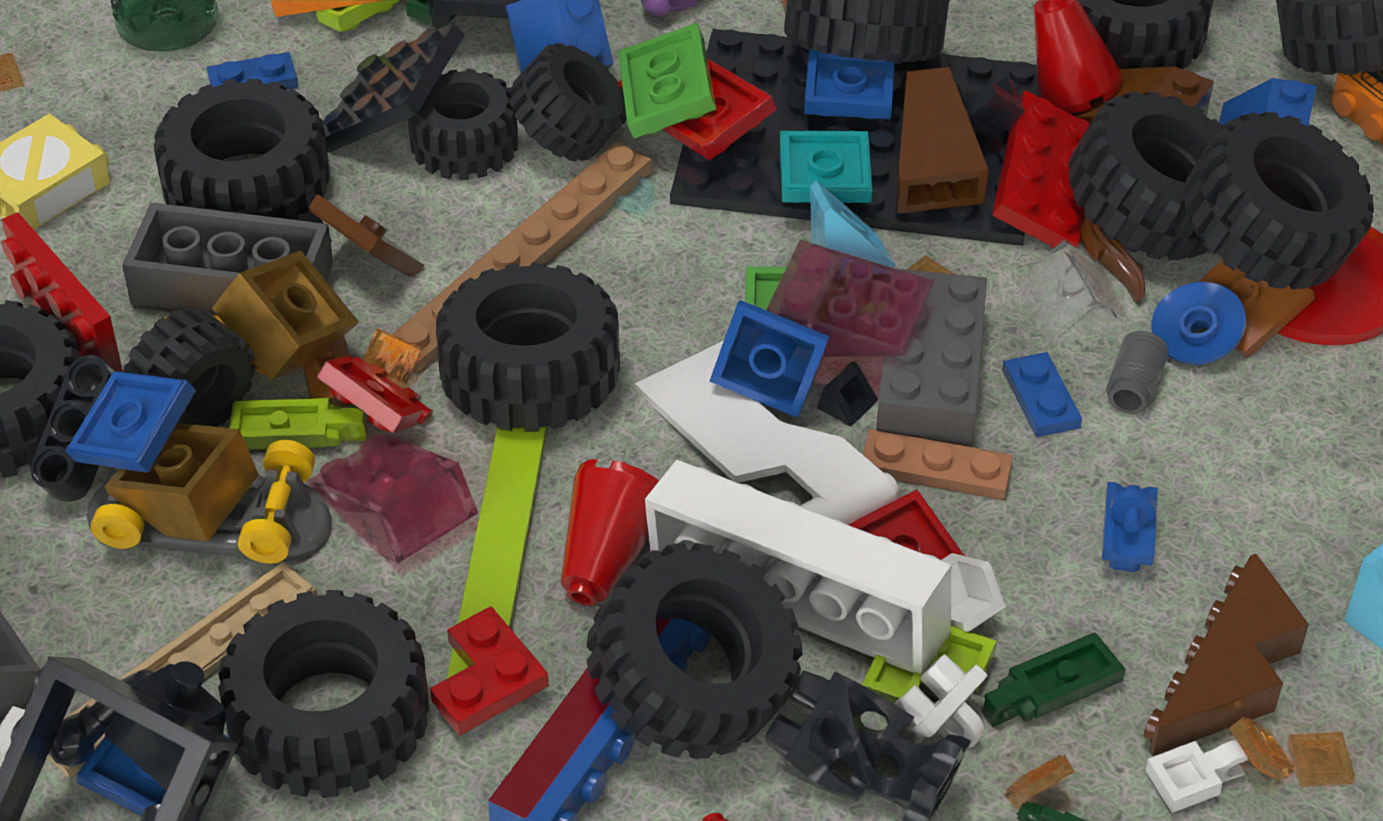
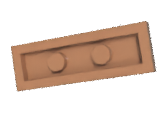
(939, 464)

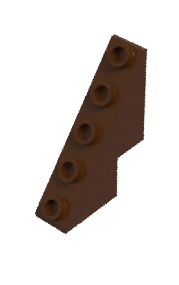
(1231, 666)

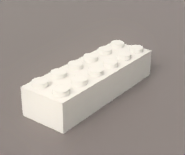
(833, 575)

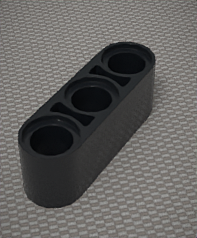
(69, 412)

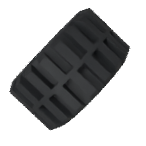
(568, 102)
(465, 125)
(204, 353)

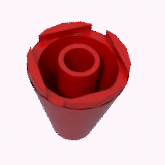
(1071, 57)
(604, 528)

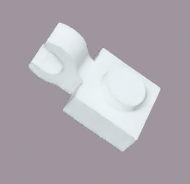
(1190, 776)

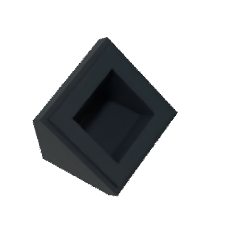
(847, 395)

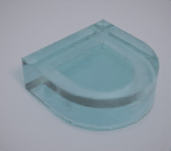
(638, 199)

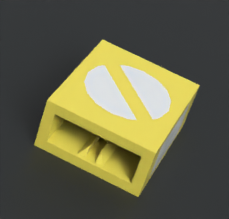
(48, 170)

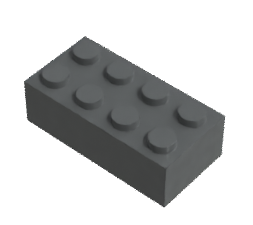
(194, 254)
(936, 380)

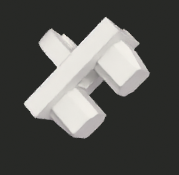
(952, 689)

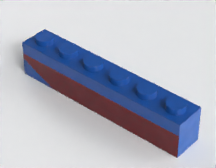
(580, 744)

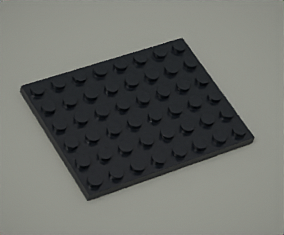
(749, 170)

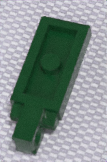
(1053, 680)

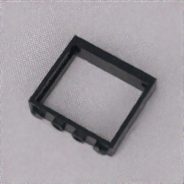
(196, 776)

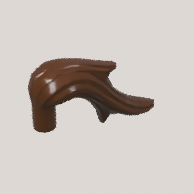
(1114, 259)

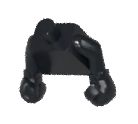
(174, 685)

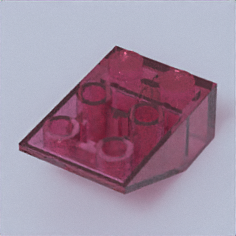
(851, 300)
(396, 495)

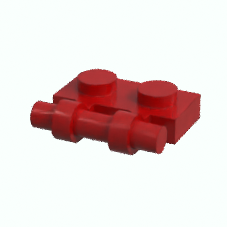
(374, 393)

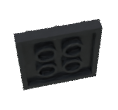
(391, 86)

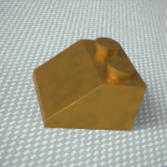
(284, 313)
(191, 482)

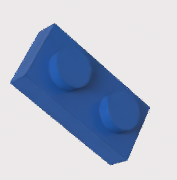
(269, 68)
(1041, 394)

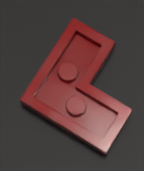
(497, 674)

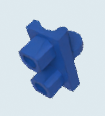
(1129, 526)

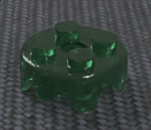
(144, 27)

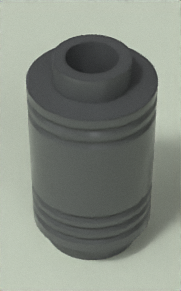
(1137, 371)

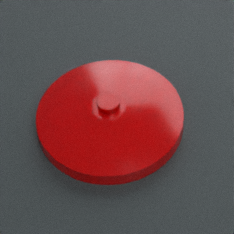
(1348, 303)

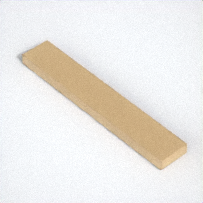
(208, 639)

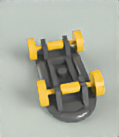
(270, 523)

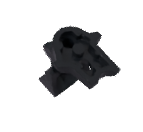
(837, 733)

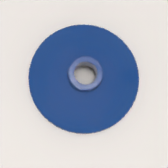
(1198, 307)

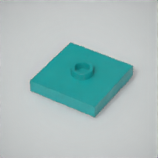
(832, 158)

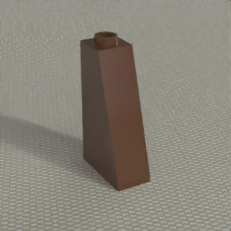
(938, 147)

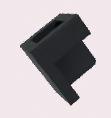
(993, 107)

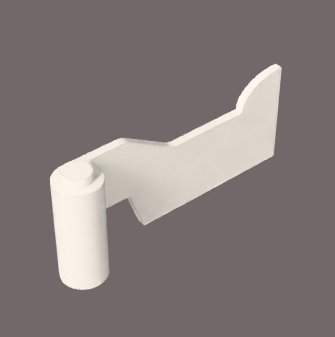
(754, 444)

